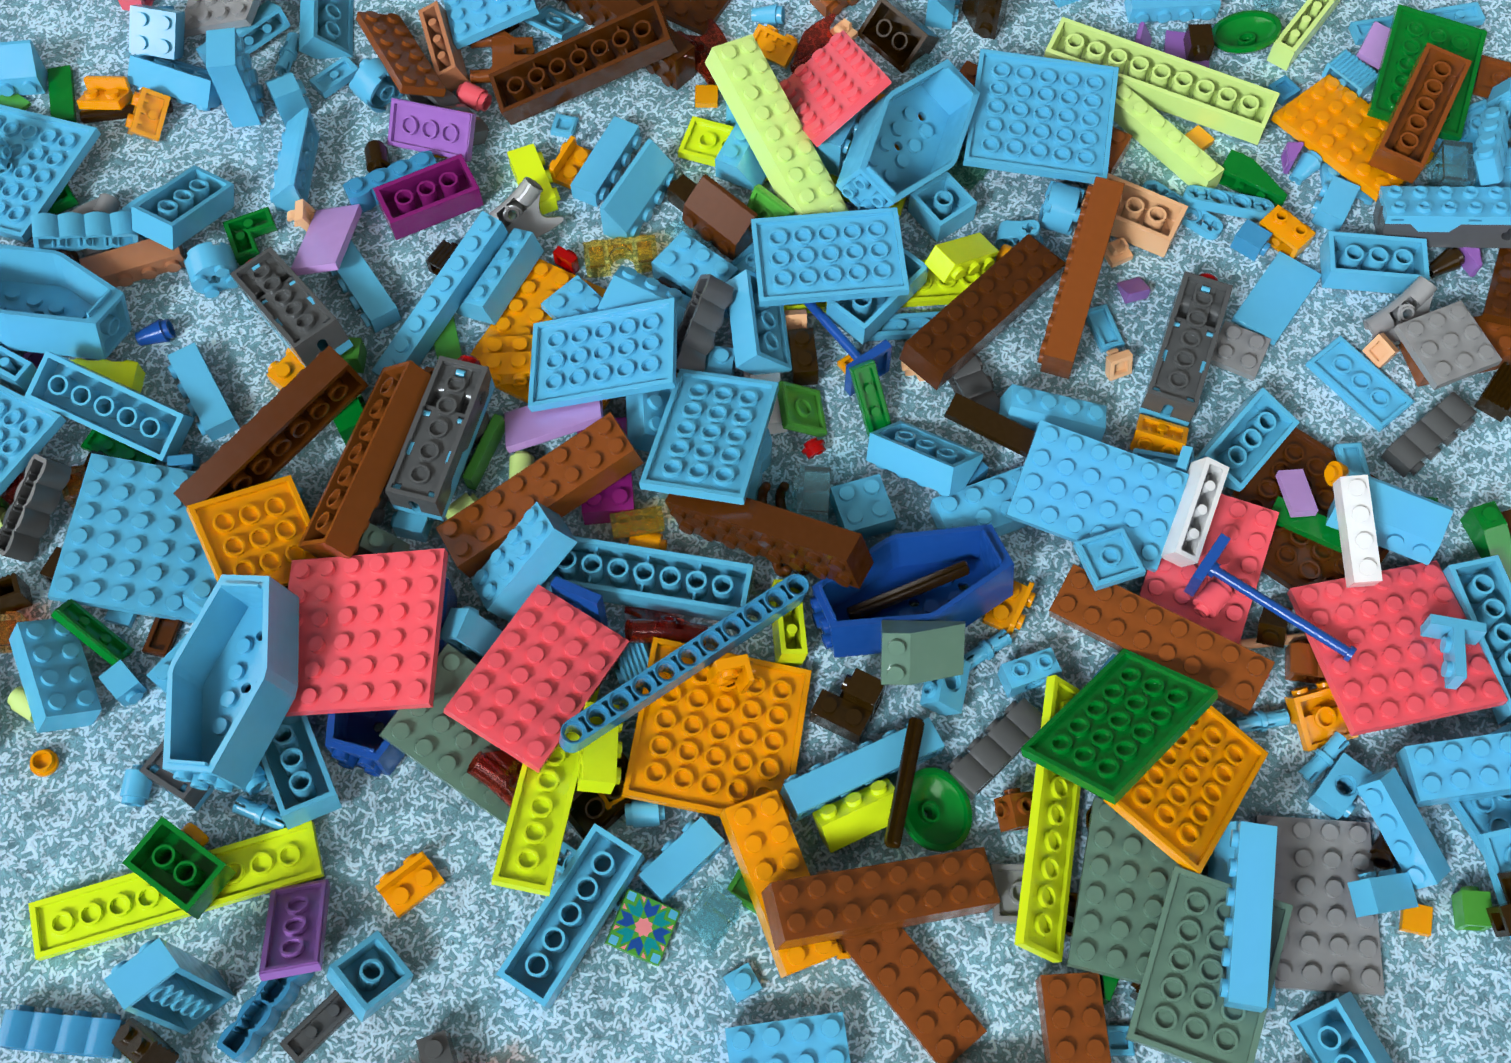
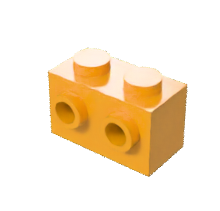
(1288, 232)

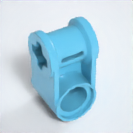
(1014, 231)

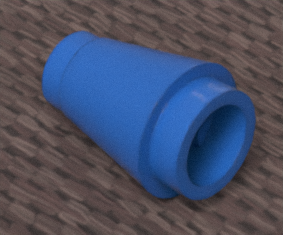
(157, 332)

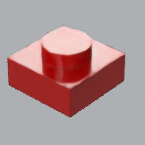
(566, 260)

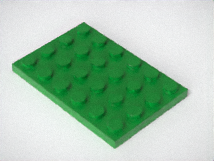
(1405, 42)
(1119, 725)

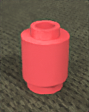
(473, 96)
(1212, 599)

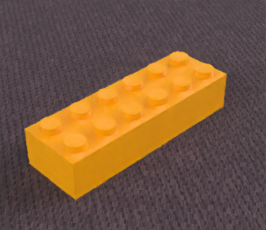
(768, 854)

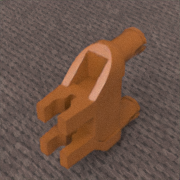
(505, 52)

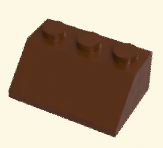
(719, 217)

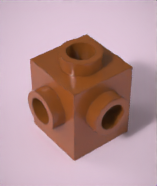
(1013, 810)

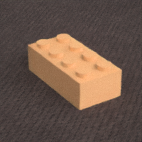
(1146, 218)

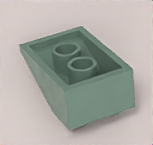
(921, 651)

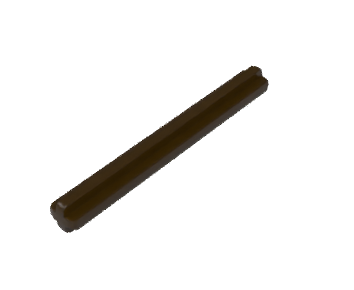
(908, 590)
(904, 783)

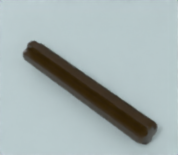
(91, 115)

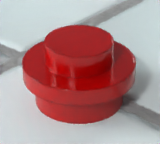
(813, 447)

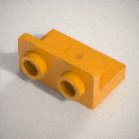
(775, 47)
(105, 93)
(148, 114)
(568, 162)
(1158, 435)
(1009, 613)
(730, 669)
(409, 883)

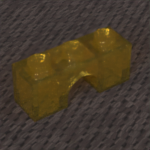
(602, 253)

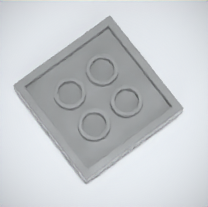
(1447, 345)

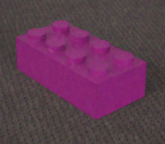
(428, 196)
(613, 499)

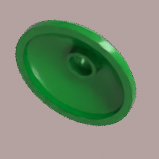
(1246, 32)
(946, 809)

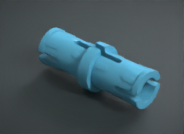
(288, 53)
(988, 648)
(1261, 721)
(1324, 757)
(259, 813)

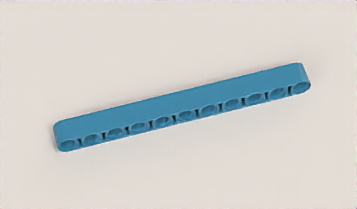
(677, 668)

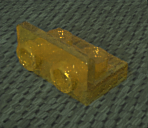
(637, 522)

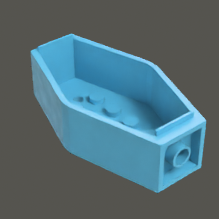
(878, 173)
(58, 305)
(211, 724)

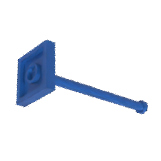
(880, 353)
(1211, 568)
(581, 598)

